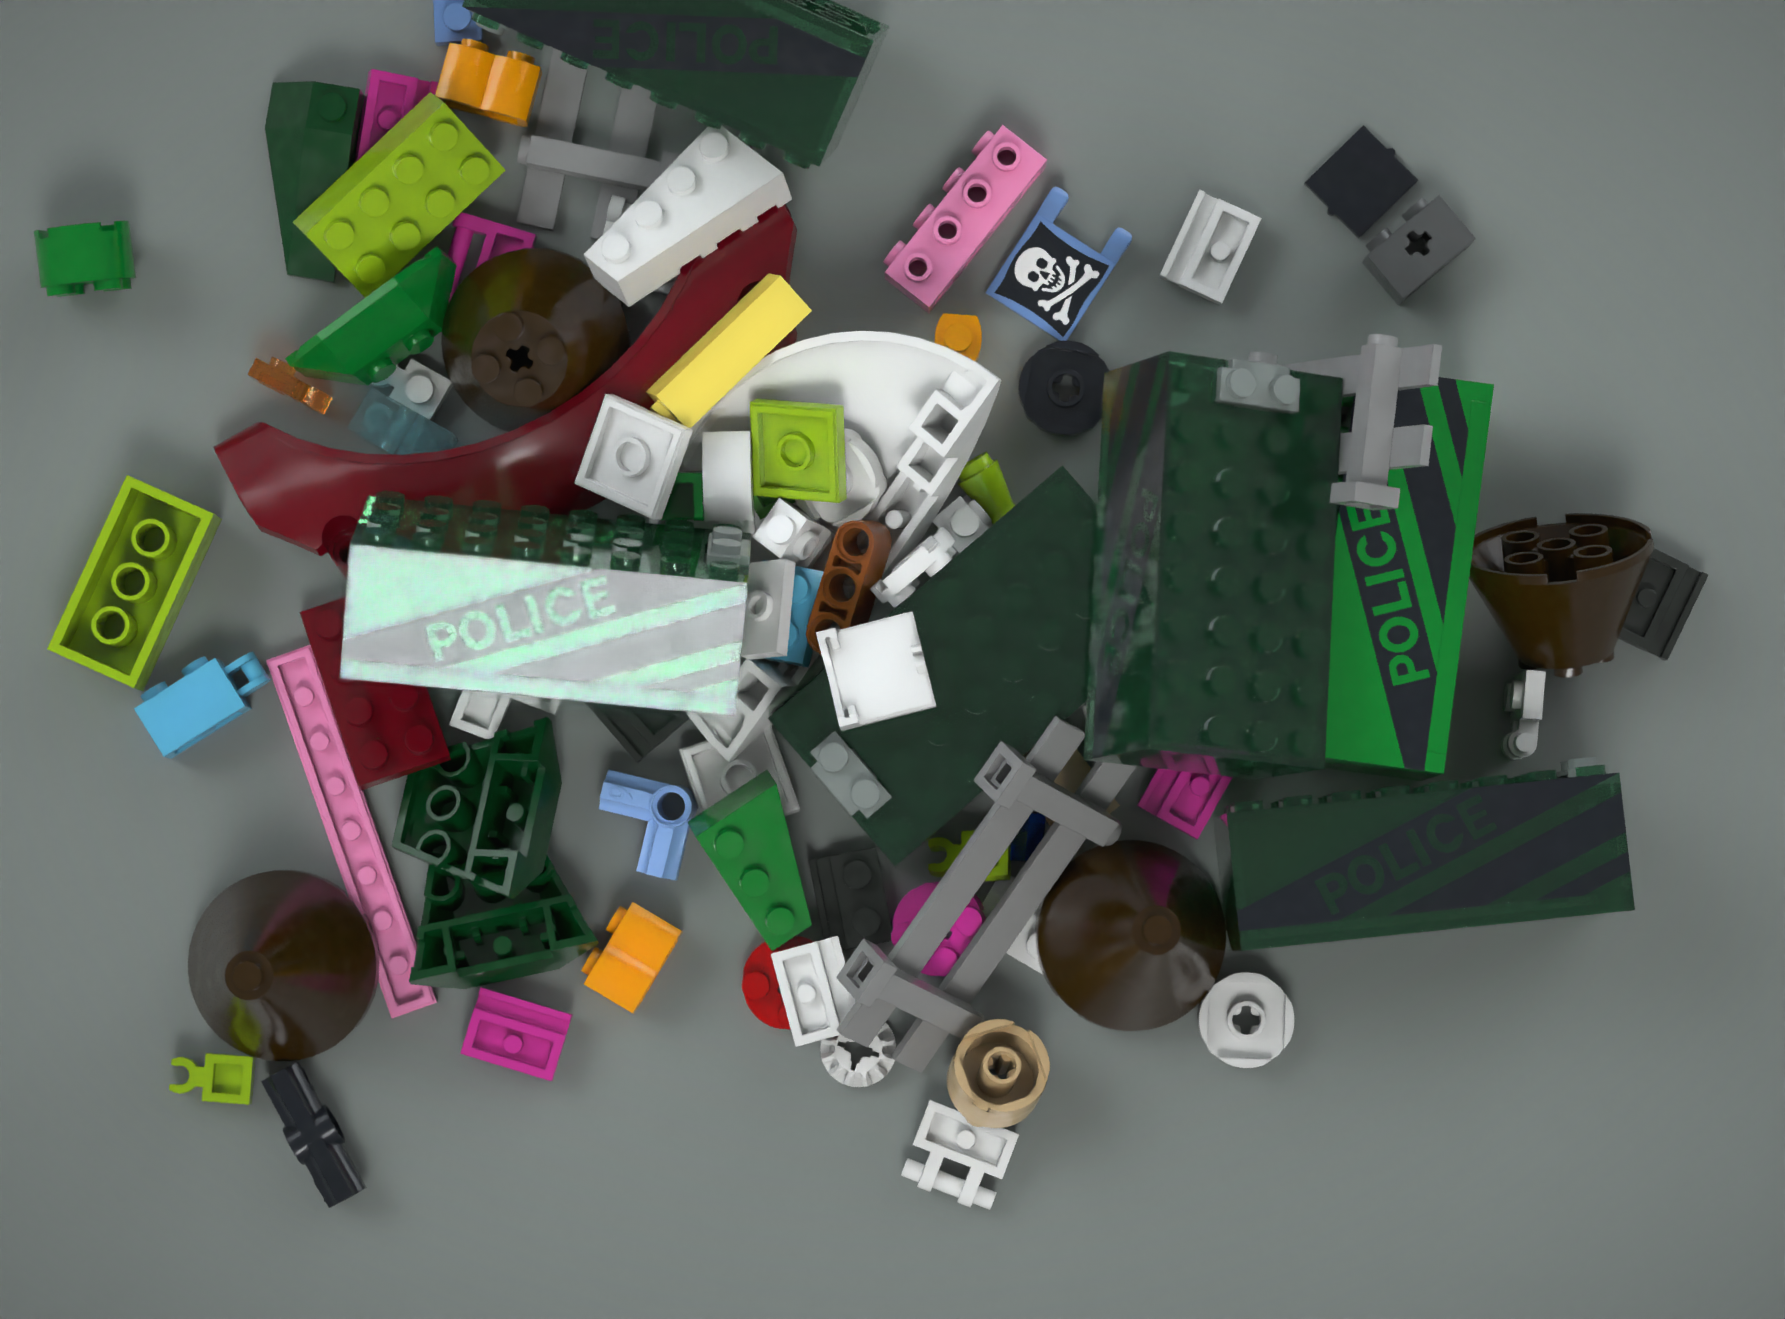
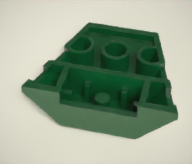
(485, 809)
(486, 938)

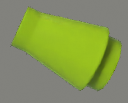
(986, 485)

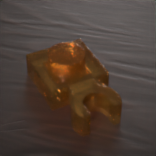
(280, 378)

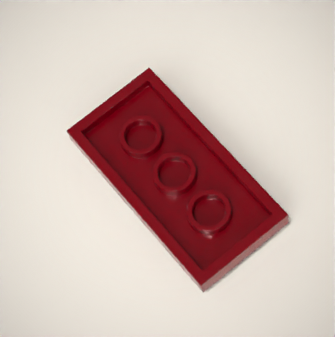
(382, 724)

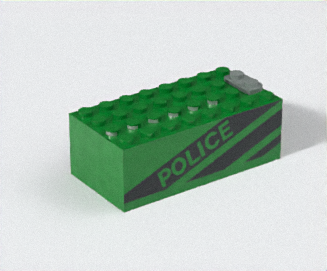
(1405, 593)

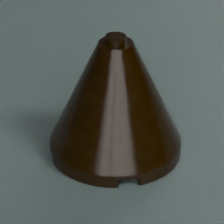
(1131, 935)
(283, 965)

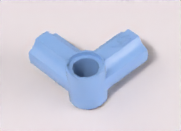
(643, 799)

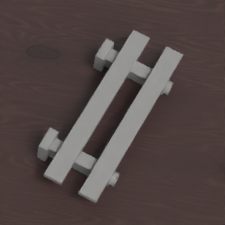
(553, 154)
(1374, 442)
(1017, 788)

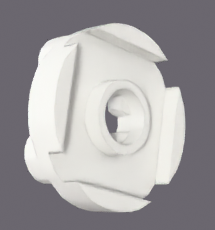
(863, 485)
(927, 556)
(1265, 1001)

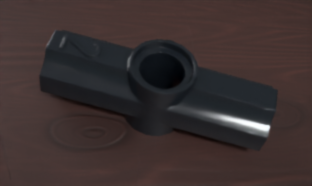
(313, 1134)

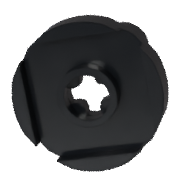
(1048, 367)

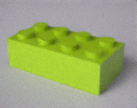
(399, 195)
(134, 583)

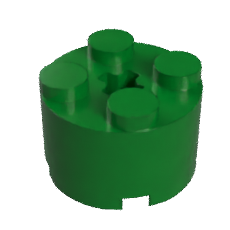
(84, 256)

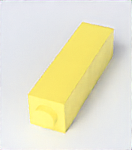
(728, 351)

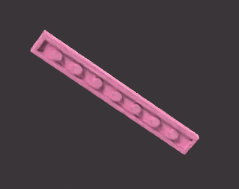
(349, 825)

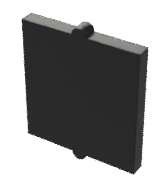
(1361, 181)

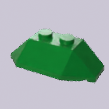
(382, 327)

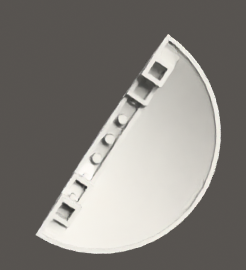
(921, 418)

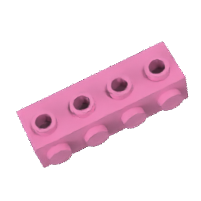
(965, 217)

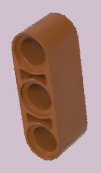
(864, 569)

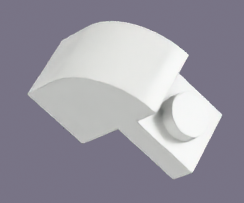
(728, 479)

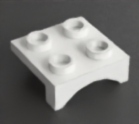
(876, 670)

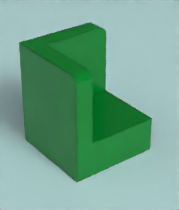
(686, 497)

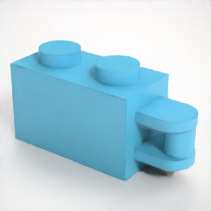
(198, 702)

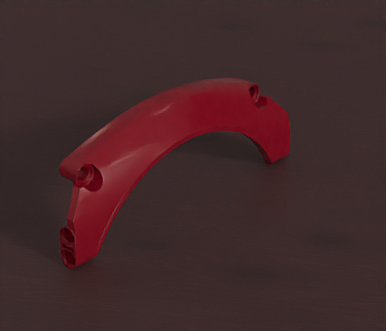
(318, 492)

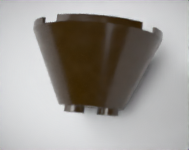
(536, 302)
(1561, 586)

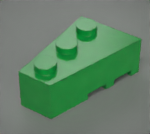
(756, 858)

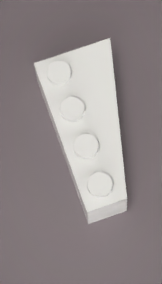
(685, 213)

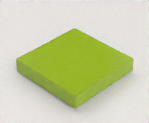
(798, 450)

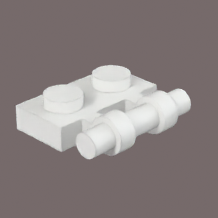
(1525, 702)
(950, 1136)

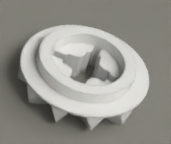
(869, 1070)

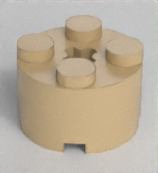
(1010, 1051)

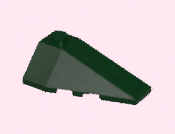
(310, 146)

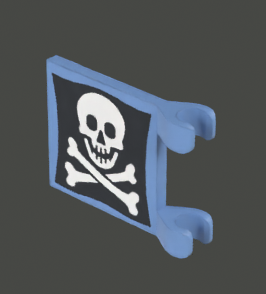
(1053, 274)

